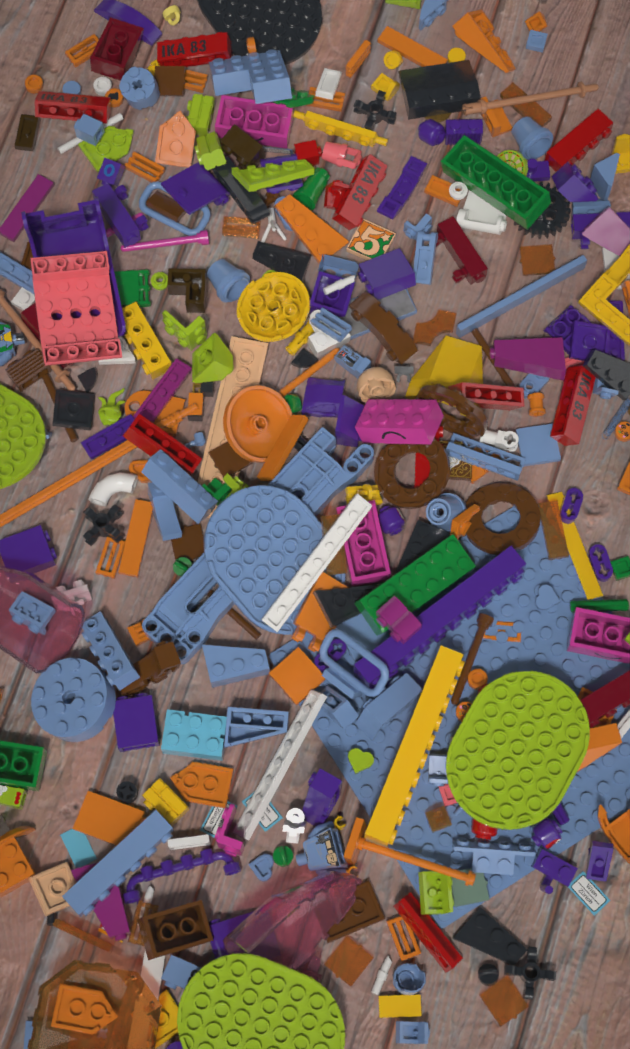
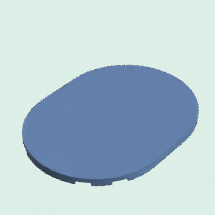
(257, 547)

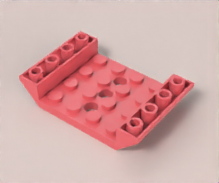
(71, 285)

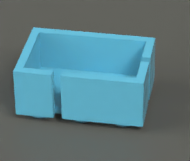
(194, 735)

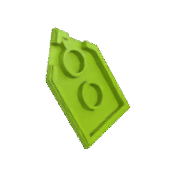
(112, 145)

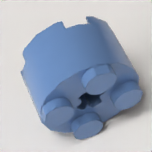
(139, 88)

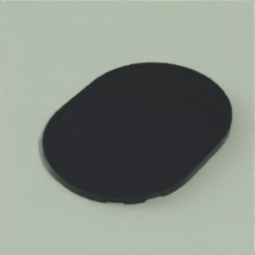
(274, 24)

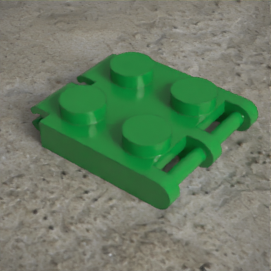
(298, 98)
(131, 287)

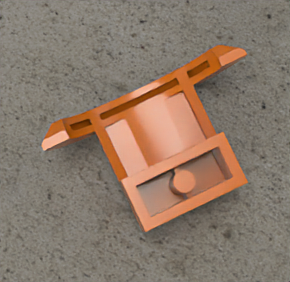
(617, 832)
(14, 865)

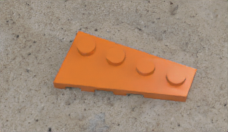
(310, 229)

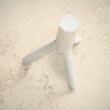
(272, 224)

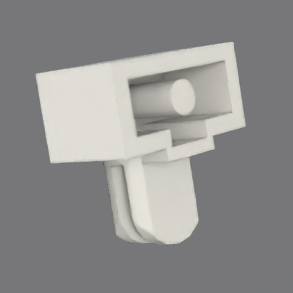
(320, 342)

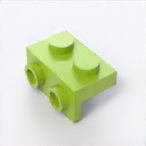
(435, 893)

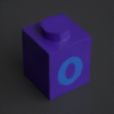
(111, 172)

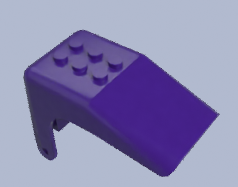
(73, 234)

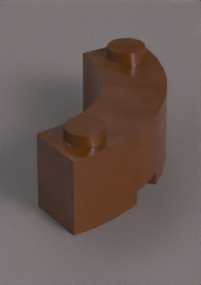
(384, 327)
(154, 667)

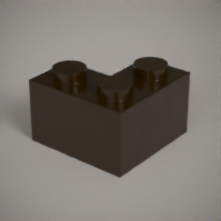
(242, 147)
(189, 283)

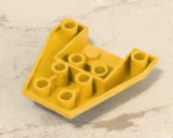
(448, 365)

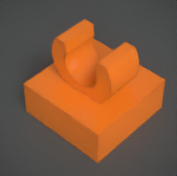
(137, 633)

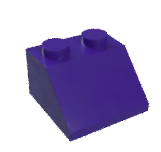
(335, 302)
(346, 421)

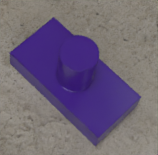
(538, 170)

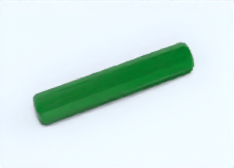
(601, 605)

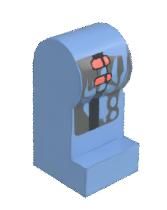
(352, 361)

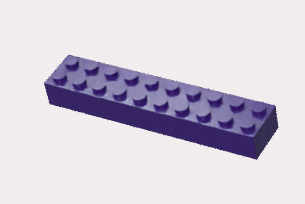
(445, 615)

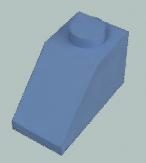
(338, 708)

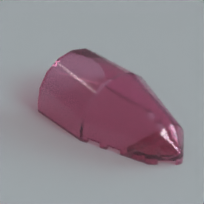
(63, 629)
(295, 920)

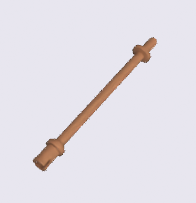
(482, 106)
(62, 375)

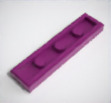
(29, 203)
(164, 390)

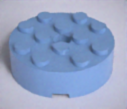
(73, 700)

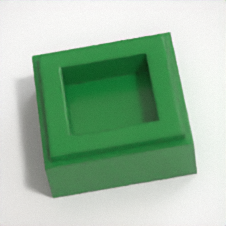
(621, 568)

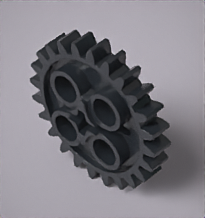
(542, 225)

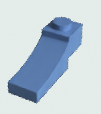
(164, 513)

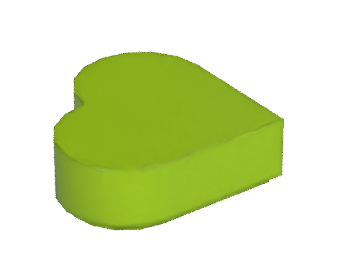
(360, 760)

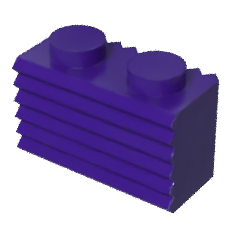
(457, 128)

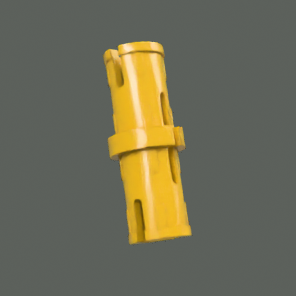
(300, 339)

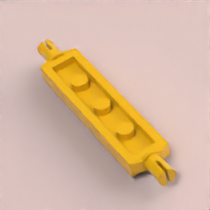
(335, 127)

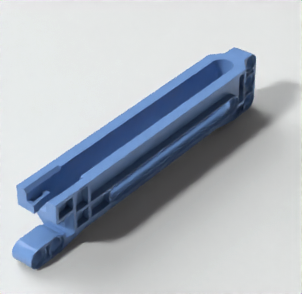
(308, 476)

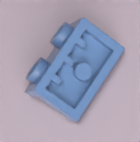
(31, 613)

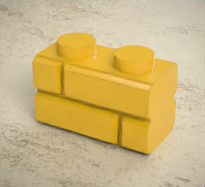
(165, 801)

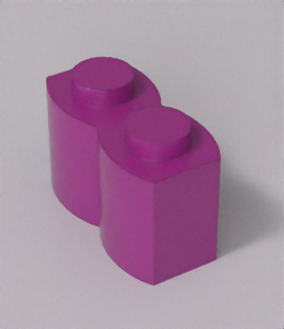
(398, 620)

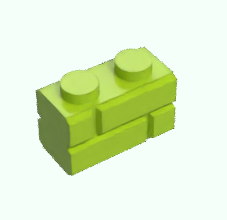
(201, 113)
(209, 151)

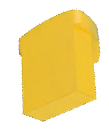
(386, 85)

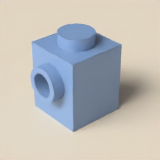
(89, 129)

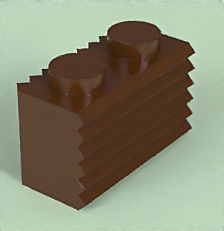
(27, 369)

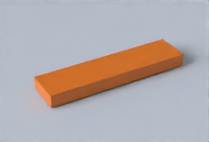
(409, 48)
(282, 447)
(136, 538)

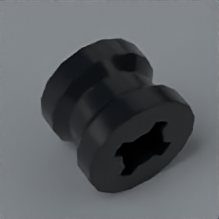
(124, 787)

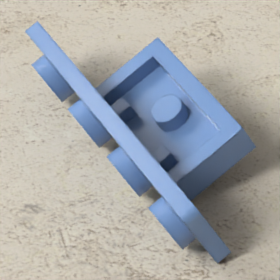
(493, 857)

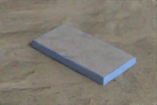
(398, 304)

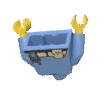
(324, 849)

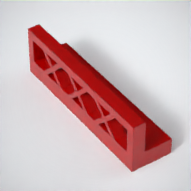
(428, 933)

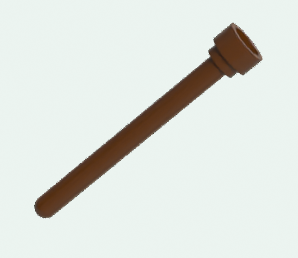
(484, 622)

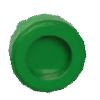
(294, 402)
(181, 565)
(283, 856)

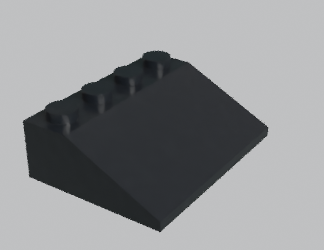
(438, 89)

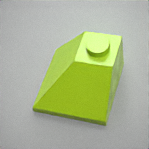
(211, 361)

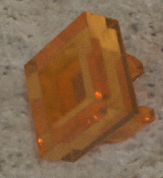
(438, 819)

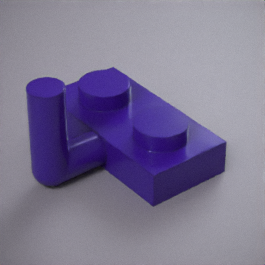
(554, 869)

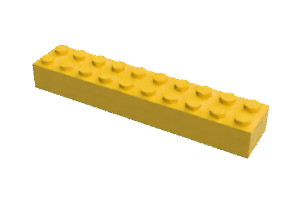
(412, 750)

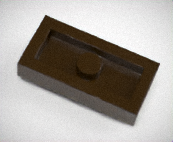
(27, 132)

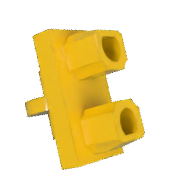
(367, 491)

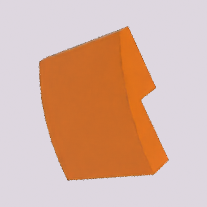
(297, 676)

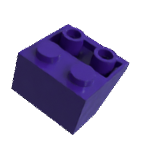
(574, 185)

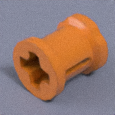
(536, 404)

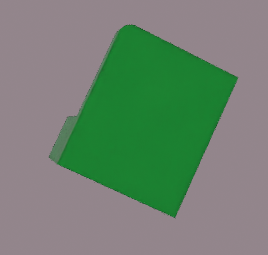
(217, 490)

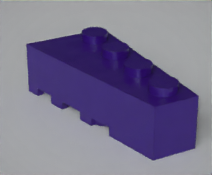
(321, 797)

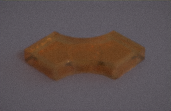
(440, 324)

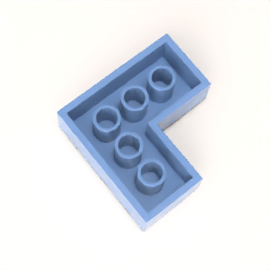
(260, 73)

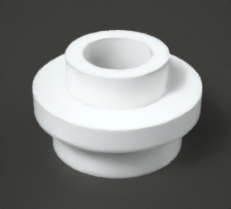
(455, 194)

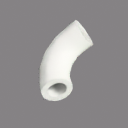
(112, 484)

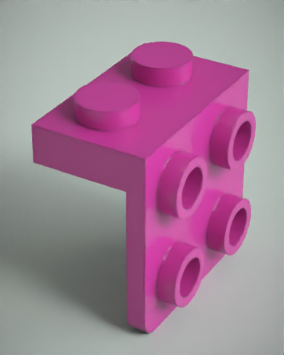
(230, 846)

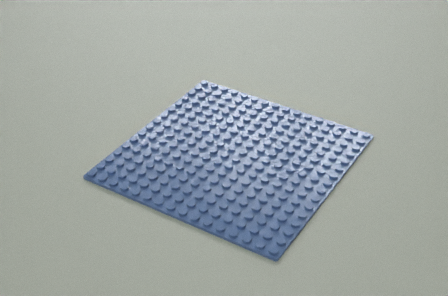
(540, 650)

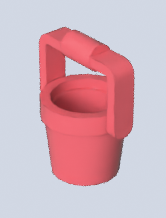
(336, 154)

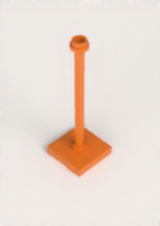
(358, 842)

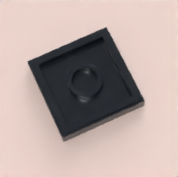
(73, 409)

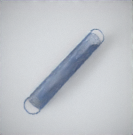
(617, 419)

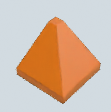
(536, 22)

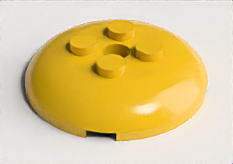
(270, 292)

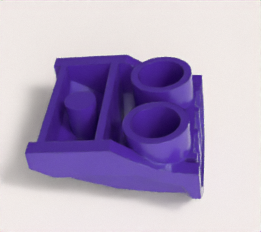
(562, 326)
(322, 397)

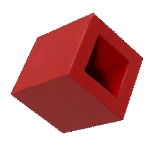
(309, 151)

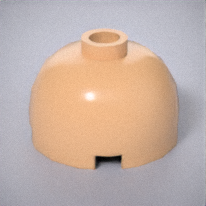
(375, 384)

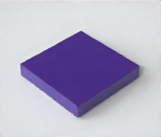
(586, 338)

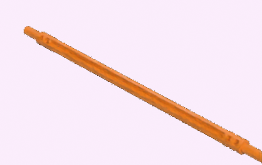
(87, 470)

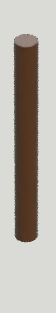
(486, 348)
(52, 391)
(241, 621)

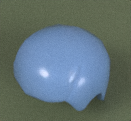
(409, 979)

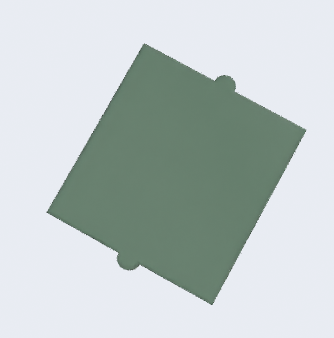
(469, 894)

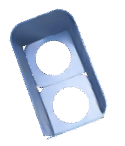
(336, 264)

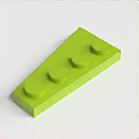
(272, 174)

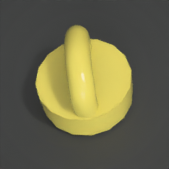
(171, 13)

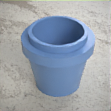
(531, 138)
(227, 280)
(452, 507)

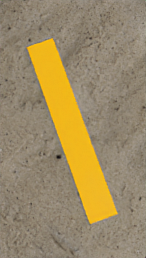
(578, 554)

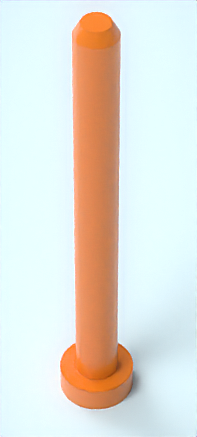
(310, 371)

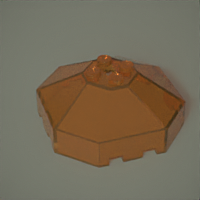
(126, 992)

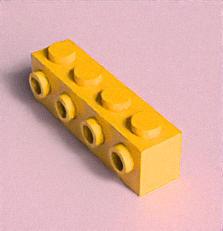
(145, 342)

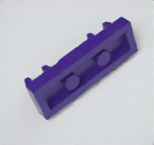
(107, 438)

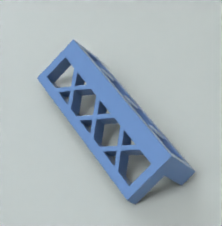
(484, 459)

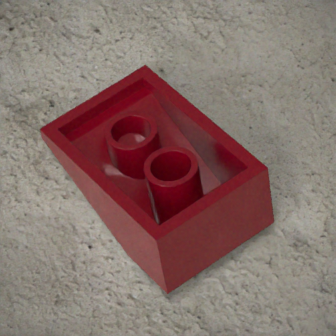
(116, 49)

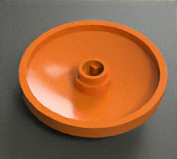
(255, 421)

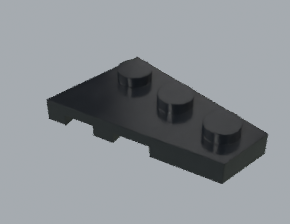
(282, 259)
(610, 371)
(339, 603)
(490, 938)

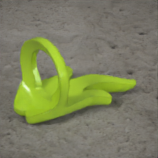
(109, 412)

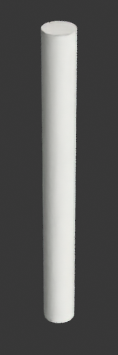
(74, 142)

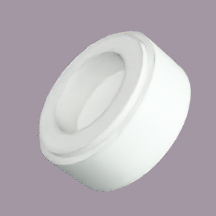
(102, 85)

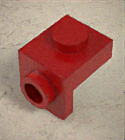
(334, 194)

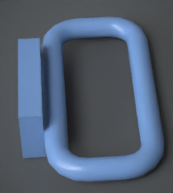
(175, 225)
(342, 678)

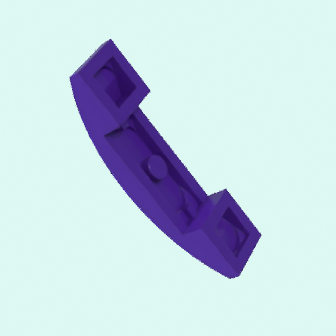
(127, 14)
(403, 188)

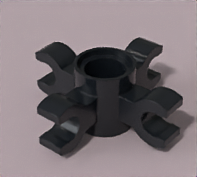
(376, 105)
(106, 530)
(539, 974)

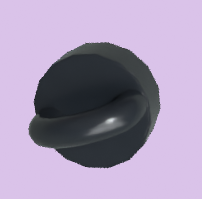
(488, 974)

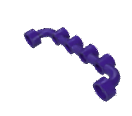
(168, 868)

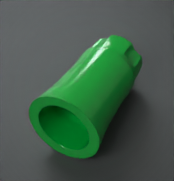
(312, 188)

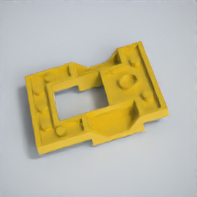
(595, 298)

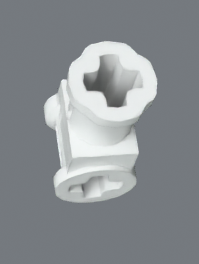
(500, 440)

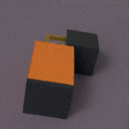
(206, 390)

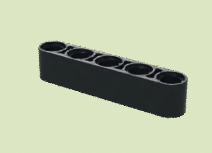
(248, 202)

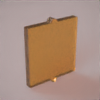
(537, 260)
(348, 961)
(504, 1001)

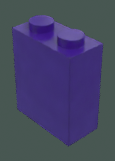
(386, 274)
(28, 551)
(135, 722)

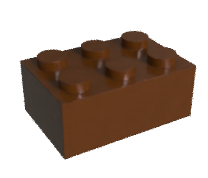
(174, 929)

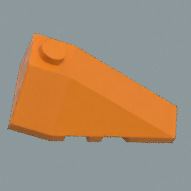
(477, 32)
(601, 741)

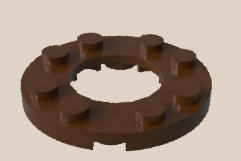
(470, 429)
(429, 490)
(517, 538)

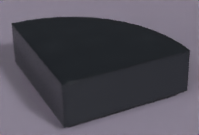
(304, 359)
(88, 379)

